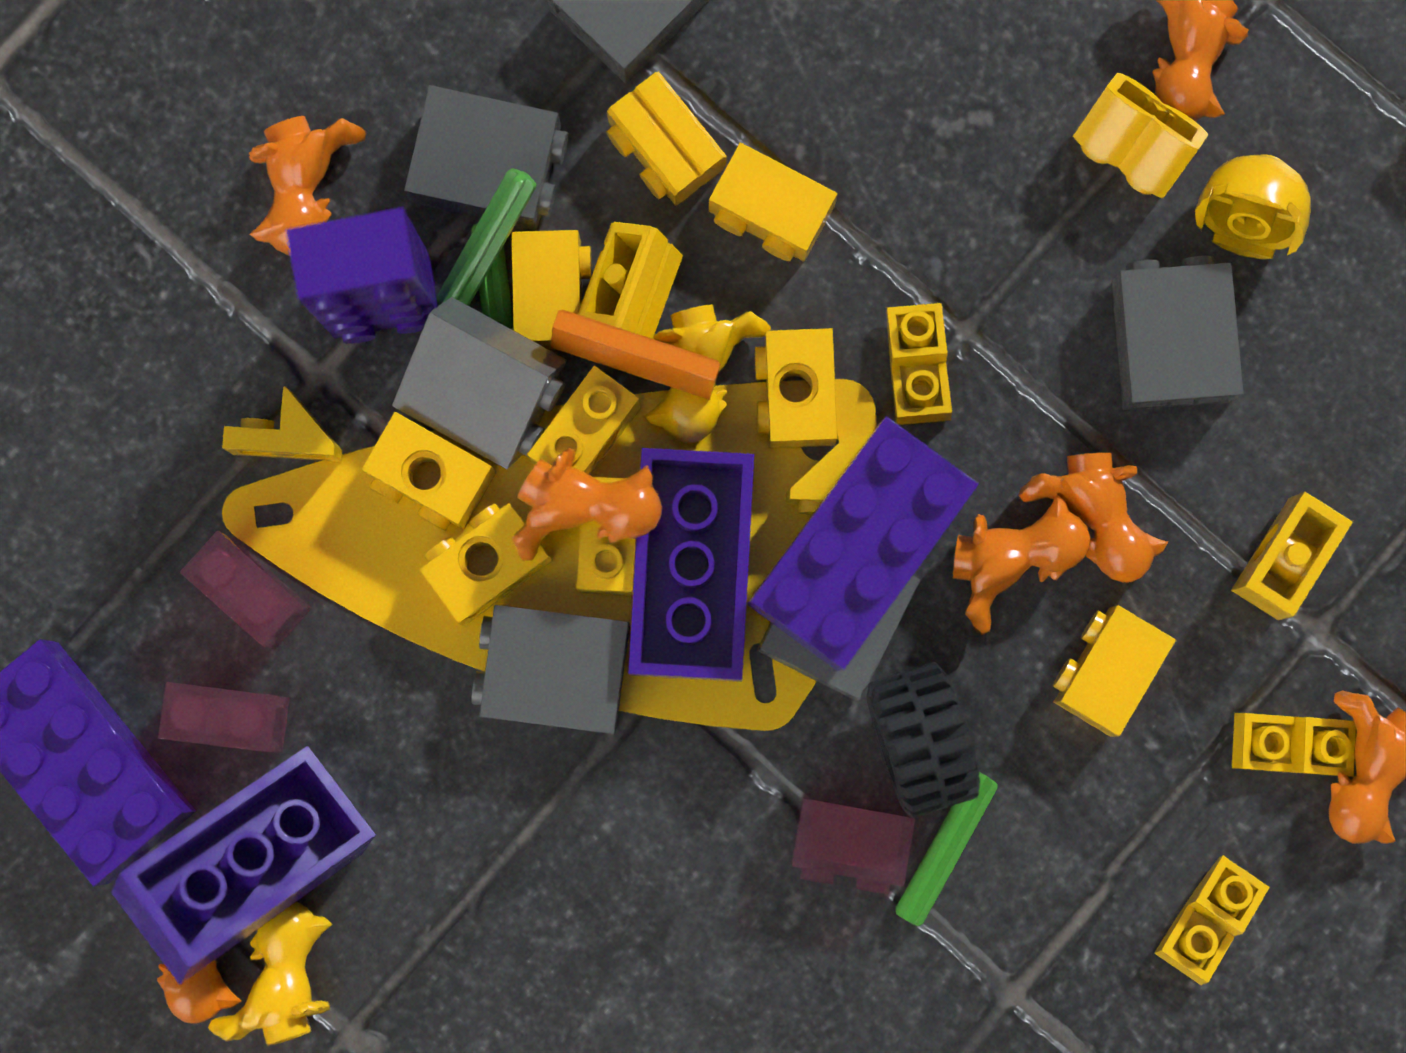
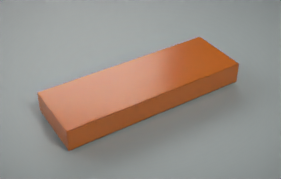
(634, 354)

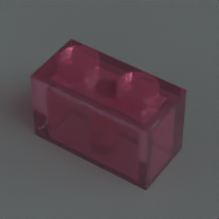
(245, 590)
(223, 717)
(851, 844)

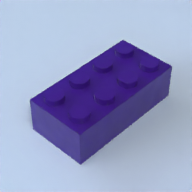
(364, 274)
(863, 544)
(693, 567)
(81, 765)
(242, 864)

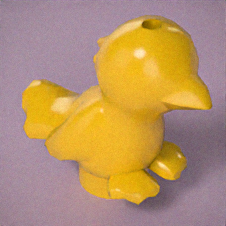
(697, 330)
(282, 991)

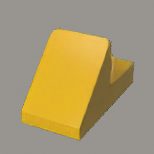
(297, 438)

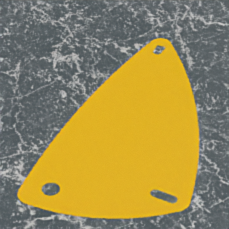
(371, 549)

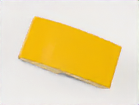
(918, 363)
(1293, 744)
(1211, 920)

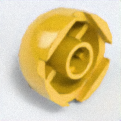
(1255, 206)

